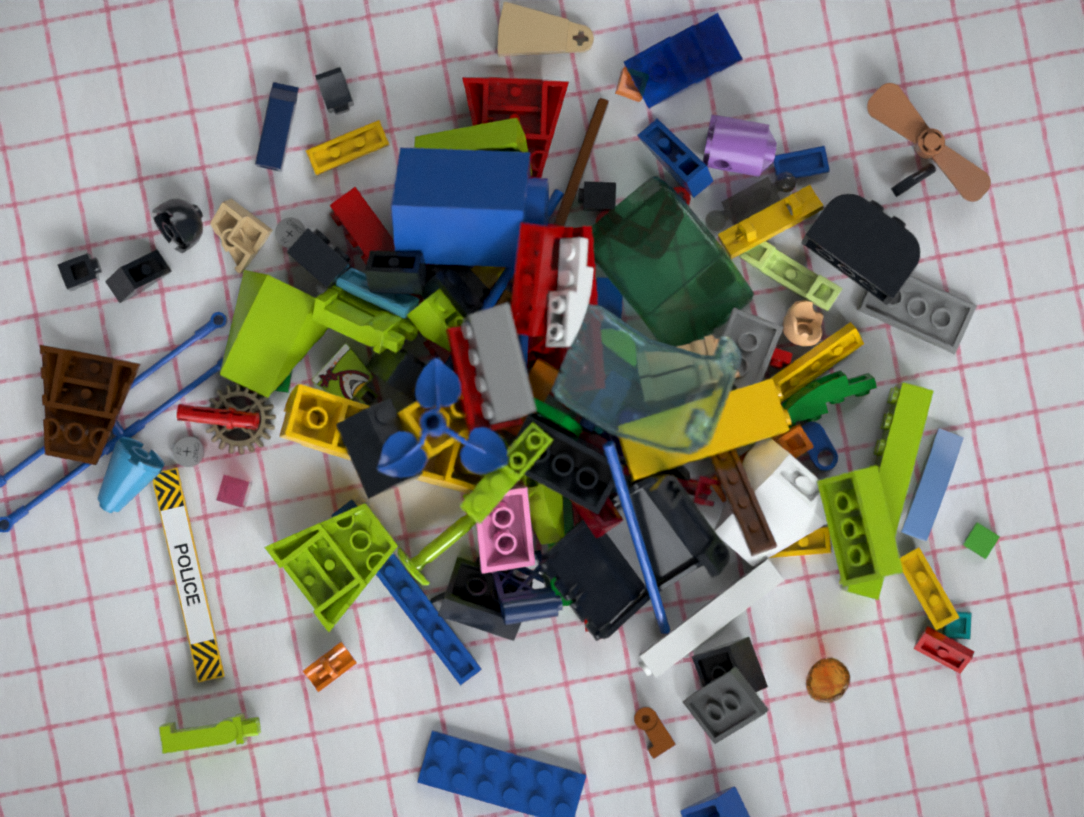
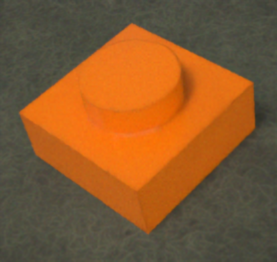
(627, 87)

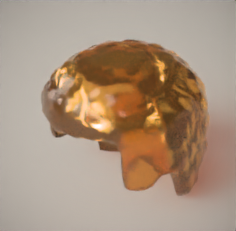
(827, 680)

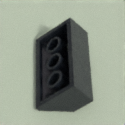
(571, 466)

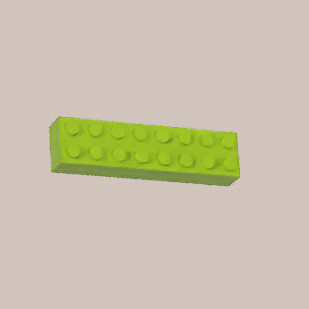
(896, 458)

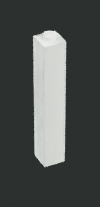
(710, 618)

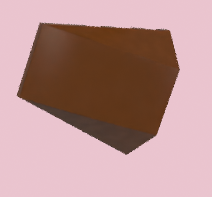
(82, 401)

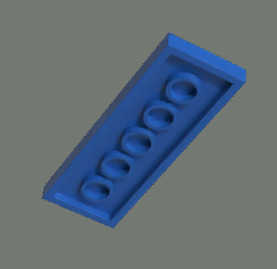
(500, 777)

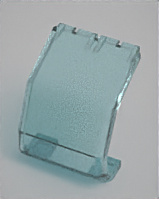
(645, 386)

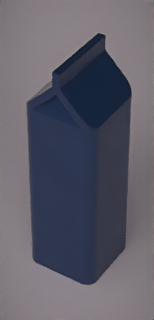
(277, 127)

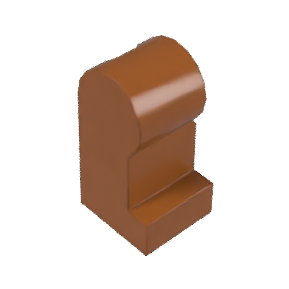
(648, 721)

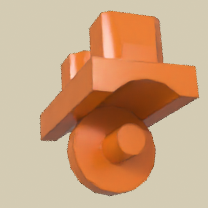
(329, 666)

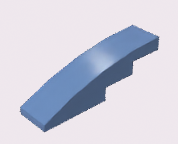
(932, 484)

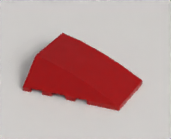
(531, 101)

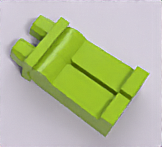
(362, 320)
(204, 736)

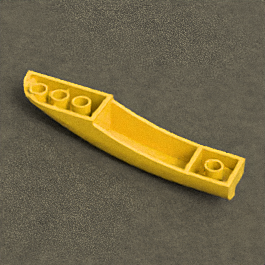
(313, 419)

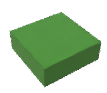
(981, 540)

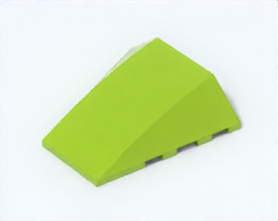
(268, 333)
(335, 560)

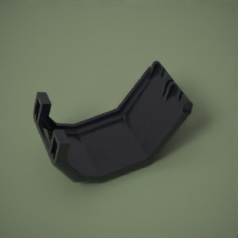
(604, 571)

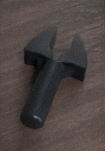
(913, 179)

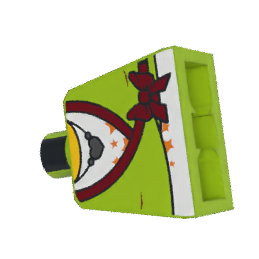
(346, 377)

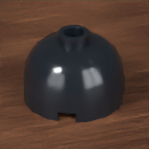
(179, 222)

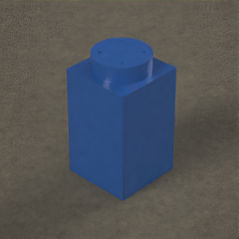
(465, 205)

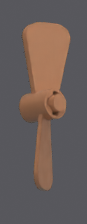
(896, 112)

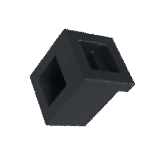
(70, 271)

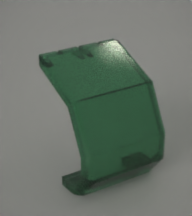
(668, 265)

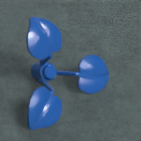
(437, 387)

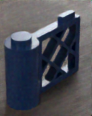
(527, 603)

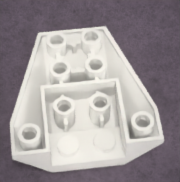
(786, 495)

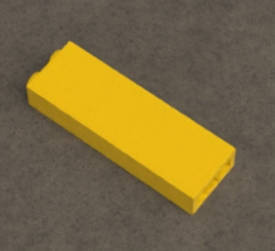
(747, 417)

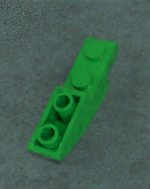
(811, 400)

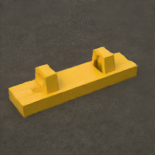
(770, 222)

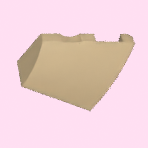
(240, 233)

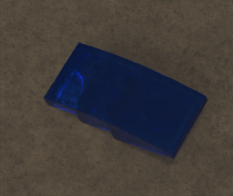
(683, 61)

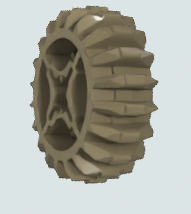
(254, 436)

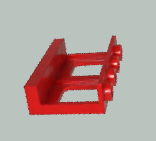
(536, 276)

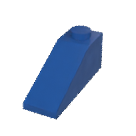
(676, 158)

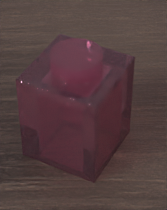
(234, 491)

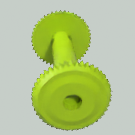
(436, 547)

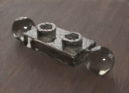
(750, 201)

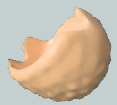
(803, 324)

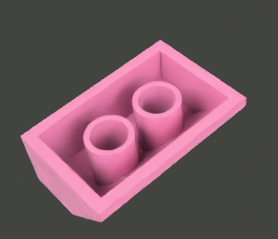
(506, 533)

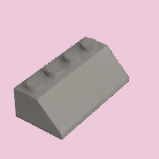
(498, 364)

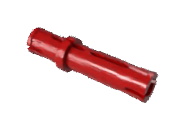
(223, 417)

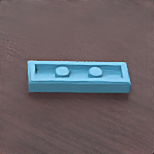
(396, 303)

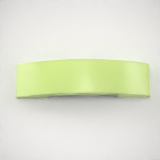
(792, 275)

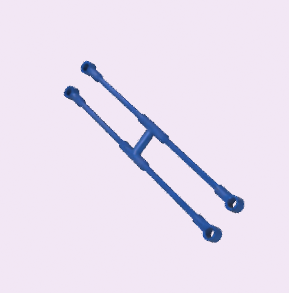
(118, 431)

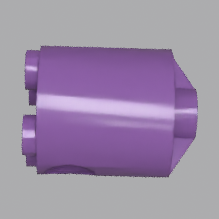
(739, 146)

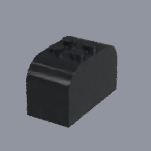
(865, 245)

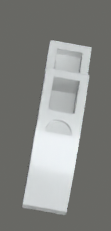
(572, 296)

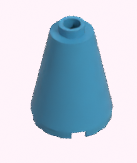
(127, 474)

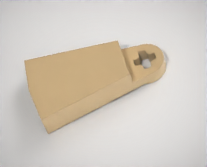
(538, 33)

